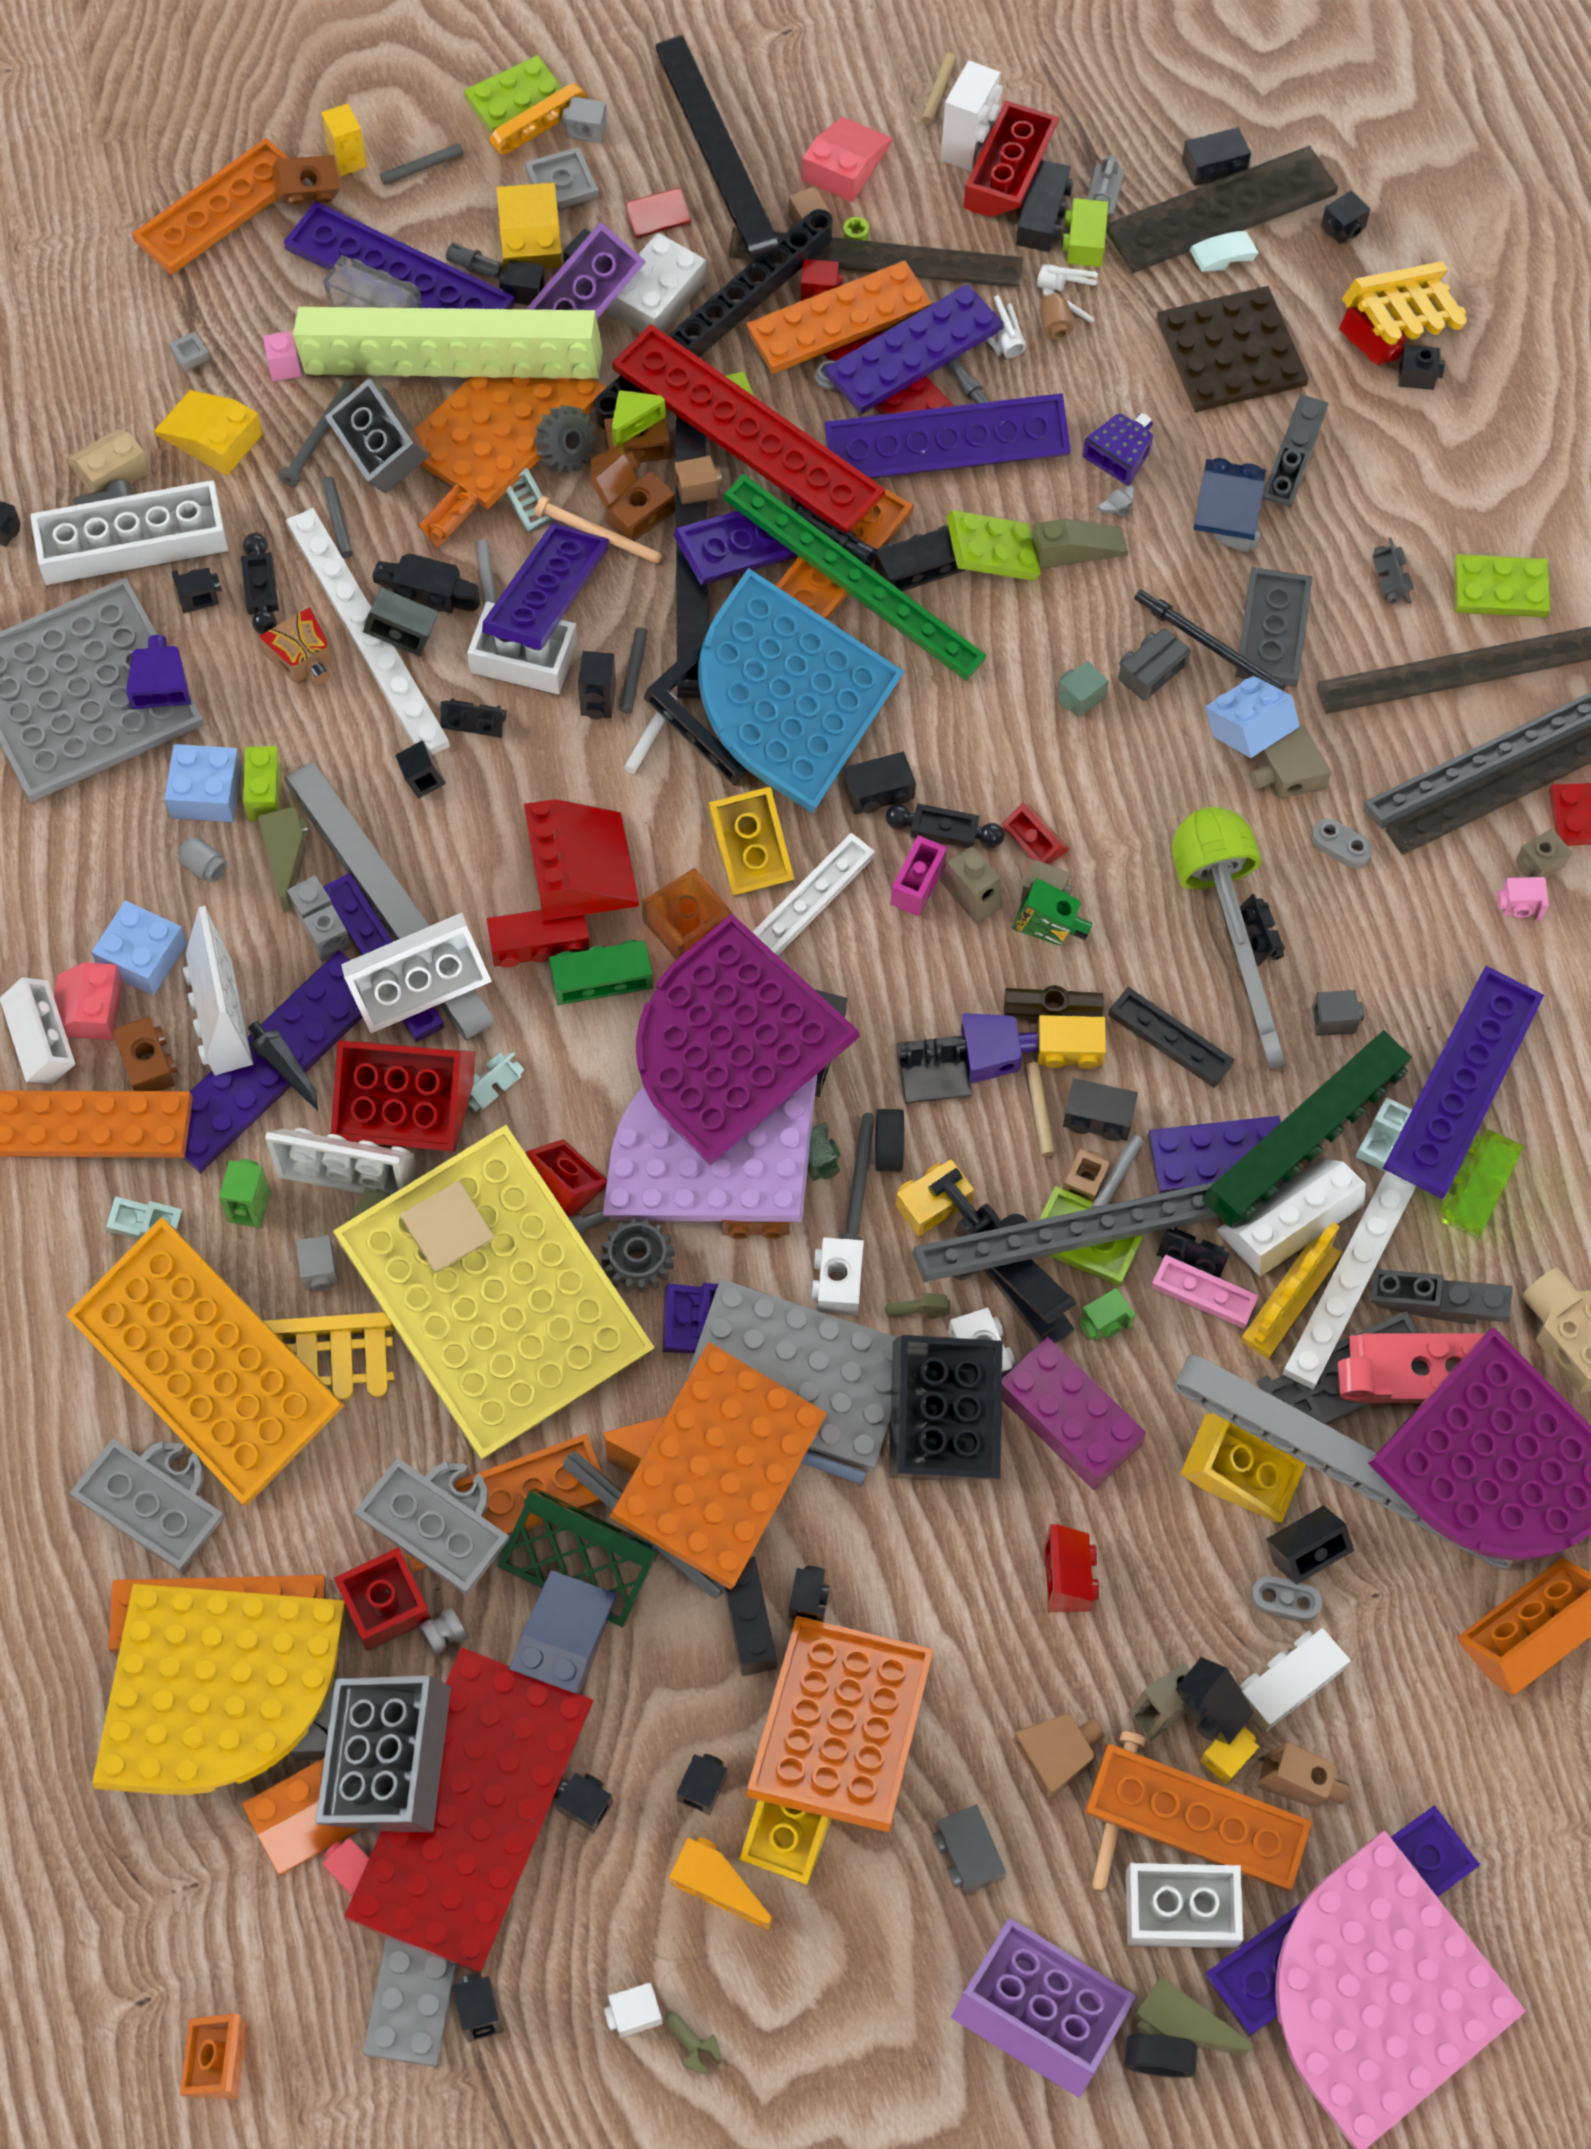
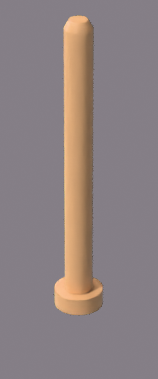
(545, 508)
(1131, 1743)

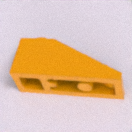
(710, 1877)

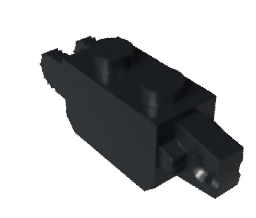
(428, 583)

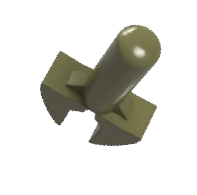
(932, 1304)
(693, 2043)

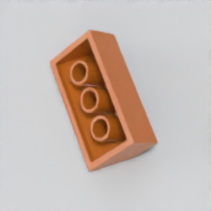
(1532, 1627)
(287, 1820)

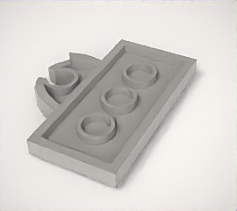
(151, 1500)
(435, 1520)

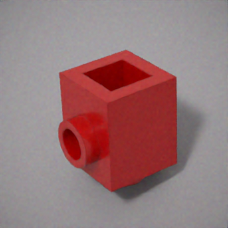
(819, 277)

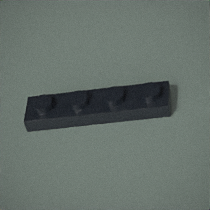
(1171, 1037)

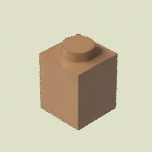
(804, 202)
(697, 480)

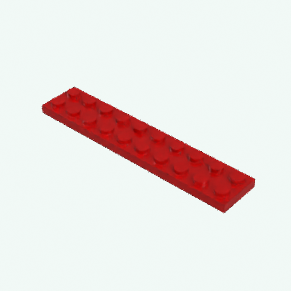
(749, 429)

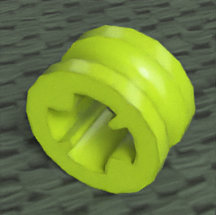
(856, 223)

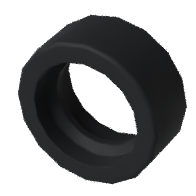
(889, 1140)
(1161, 2055)

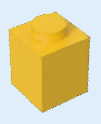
(1227, 1760)

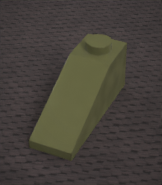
(1076, 541)
(285, 848)
(1175, 2014)

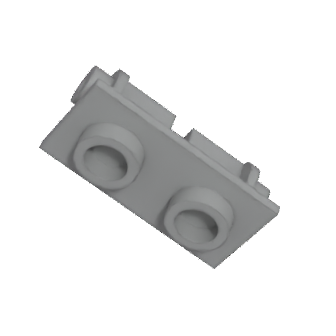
(1107, 182)

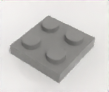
(569, 172)

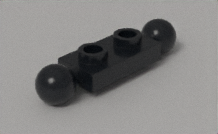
(259, 583)
(945, 825)

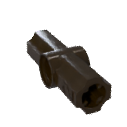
(1033, 1003)

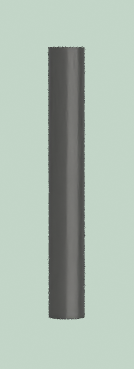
(421, 163)
(337, 517)
(633, 670)

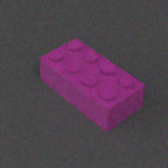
(1071, 1413)

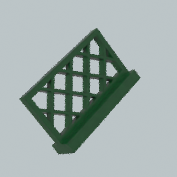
(583, 1526)

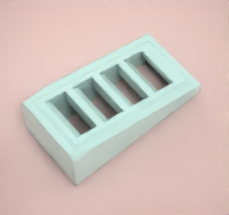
(518, 506)

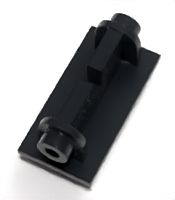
(472, 719)
(1257, 921)
(1202, 1256)

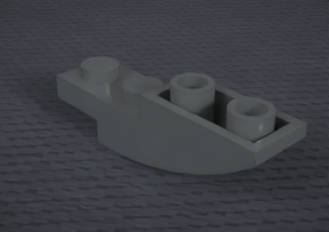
(1295, 450)
(1441, 1299)

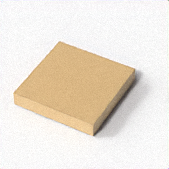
(447, 1227)

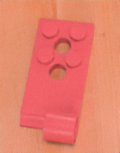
(1382, 1369)

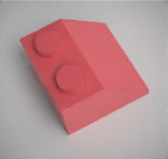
(89, 1000)

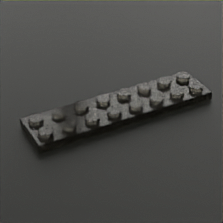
(1221, 208)

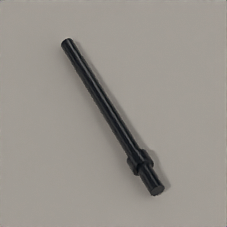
(1163, 611)

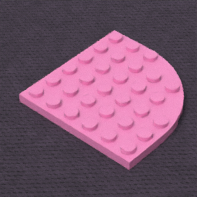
(1382, 1992)

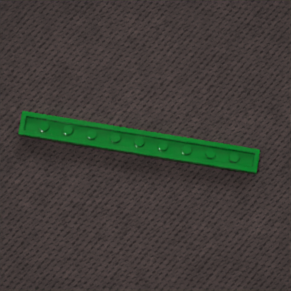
(855, 577)

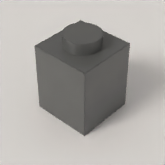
(1337, 1012)

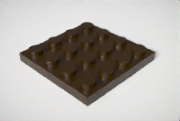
(1232, 348)

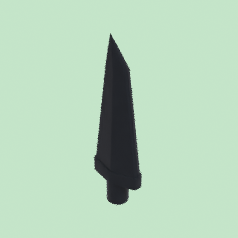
(280, 1058)

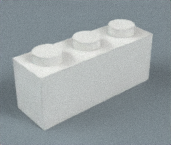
(37, 1031)
(1293, 1678)

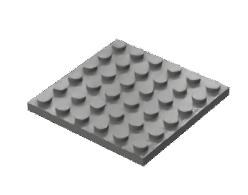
(67, 692)

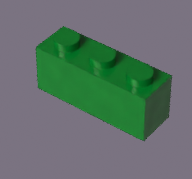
(601, 972)

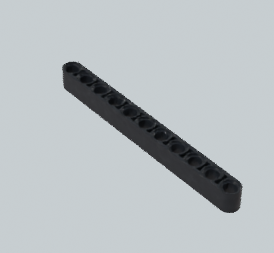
(717, 147)
(739, 288)
(691, 595)

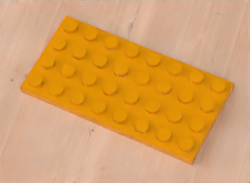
(204, 1361)

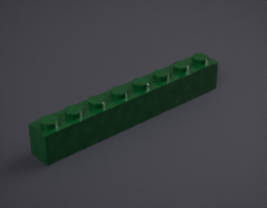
(1306, 1129)

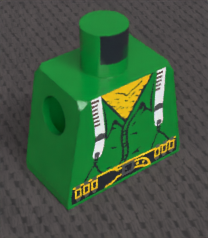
(1050, 914)

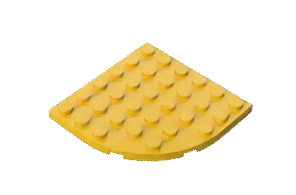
(213, 1686)

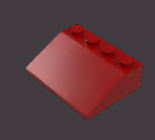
(579, 859)
(401, 1094)

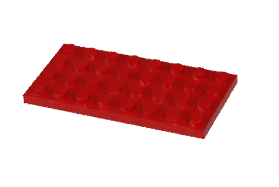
(496, 1784)

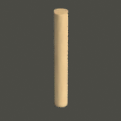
(938, 88)
(1040, 1109)

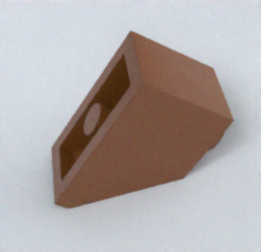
(614, 472)

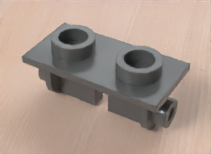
(1397, 583)

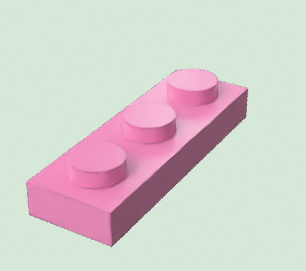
(1204, 1291)

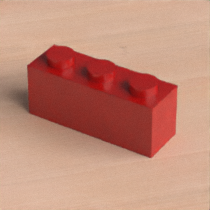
(529, 938)

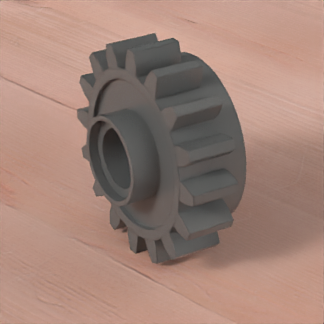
(565, 439)
(642, 1271)

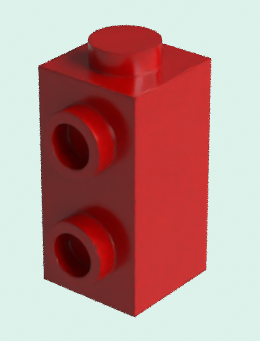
(1360, 332)

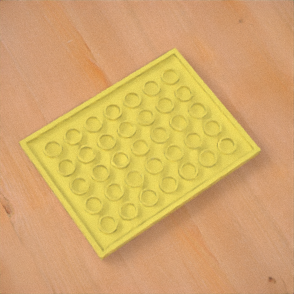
(510, 1324)

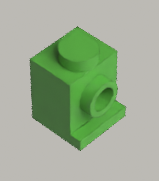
(1106, 1316)

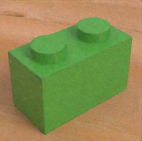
(245, 1193)

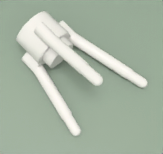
(1053, 278)
(1009, 338)

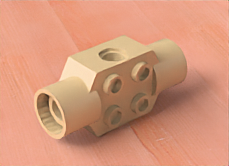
(1565, 1325)

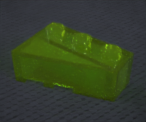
(1481, 1183)

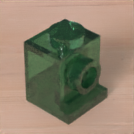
(822, 1154)

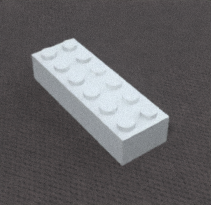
(128, 532)

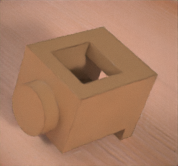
(1090, 1165)

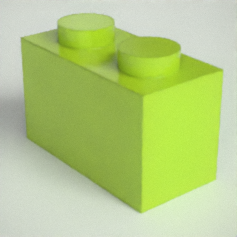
(1087, 232)
(262, 781)

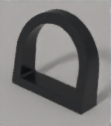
(675, 714)

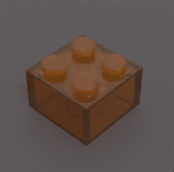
(683, 912)

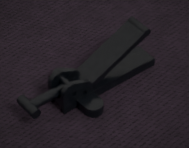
(1023, 1283)

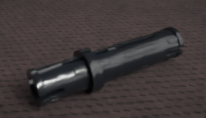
(847, 540)

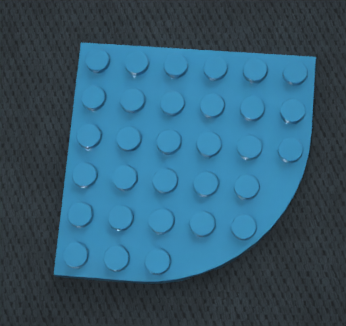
(788, 689)

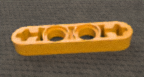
(515, 133)

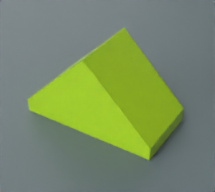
(635, 414)

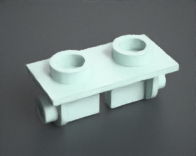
(499, 1071)

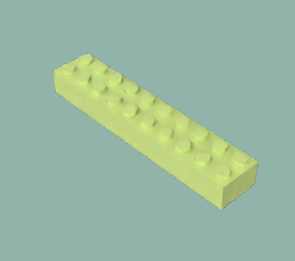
(448, 342)

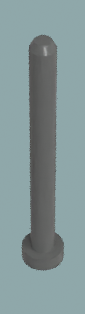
(290, 475)
(859, 1178)

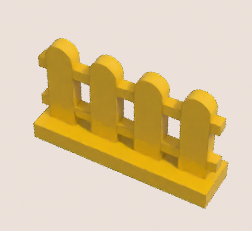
(1401, 286)
(1293, 1294)
(341, 1345)

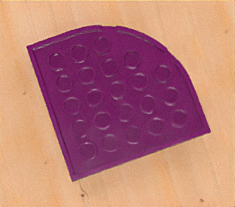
(732, 1038)
(1495, 1458)

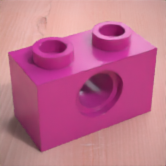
(918, 875)

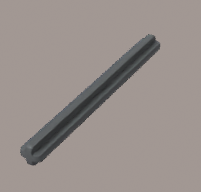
(609, 1494)

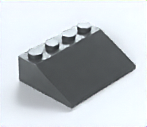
(384, 1753)

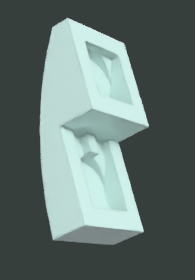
(1219, 251)
(1383, 1133)
(135, 1218)

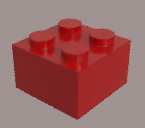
(382, 1599)

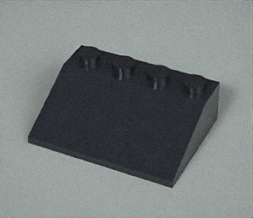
(946, 1408)

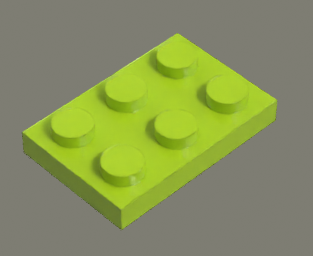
(511, 92)
(993, 545)
(1501, 585)
(1105, 1260)

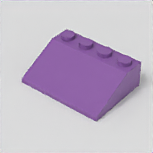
(1043, 2007)

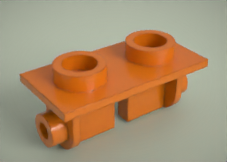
(448, 515)

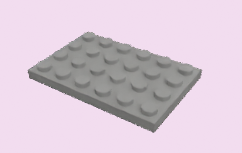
(815, 1356)

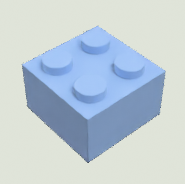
(1252, 716)
(203, 783)
(140, 946)

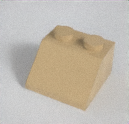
(109, 459)

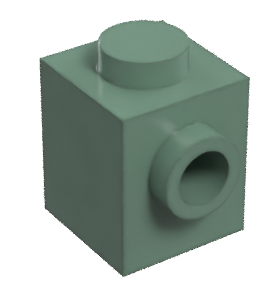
(1082, 689)

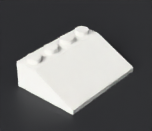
(215, 999)
(339, 1163)

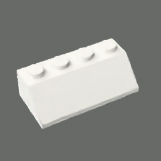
(415, 973)
(1296, 1214)

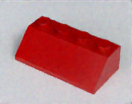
(1009, 159)

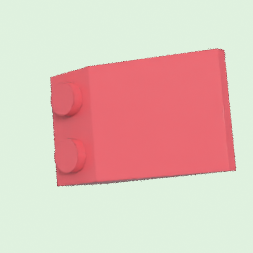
(844, 158)

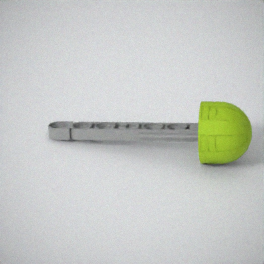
(1212, 851)

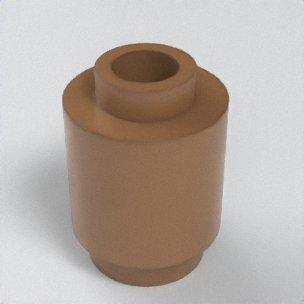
(1056, 316)

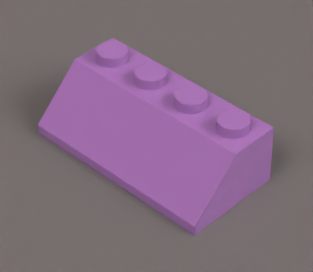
(591, 275)

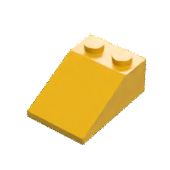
(529, 224)
(211, 429)
(750, 840)
(1242, 1468)
(785, 1840)

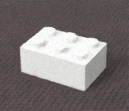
(970, 115)
(661, 285)
(521, 664)
(1184, 1905)

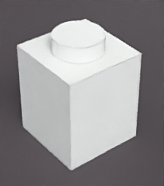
(633, 2010)

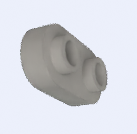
(1340, 843)
(1285, 1598)

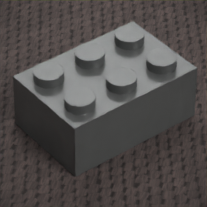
(377, 435)

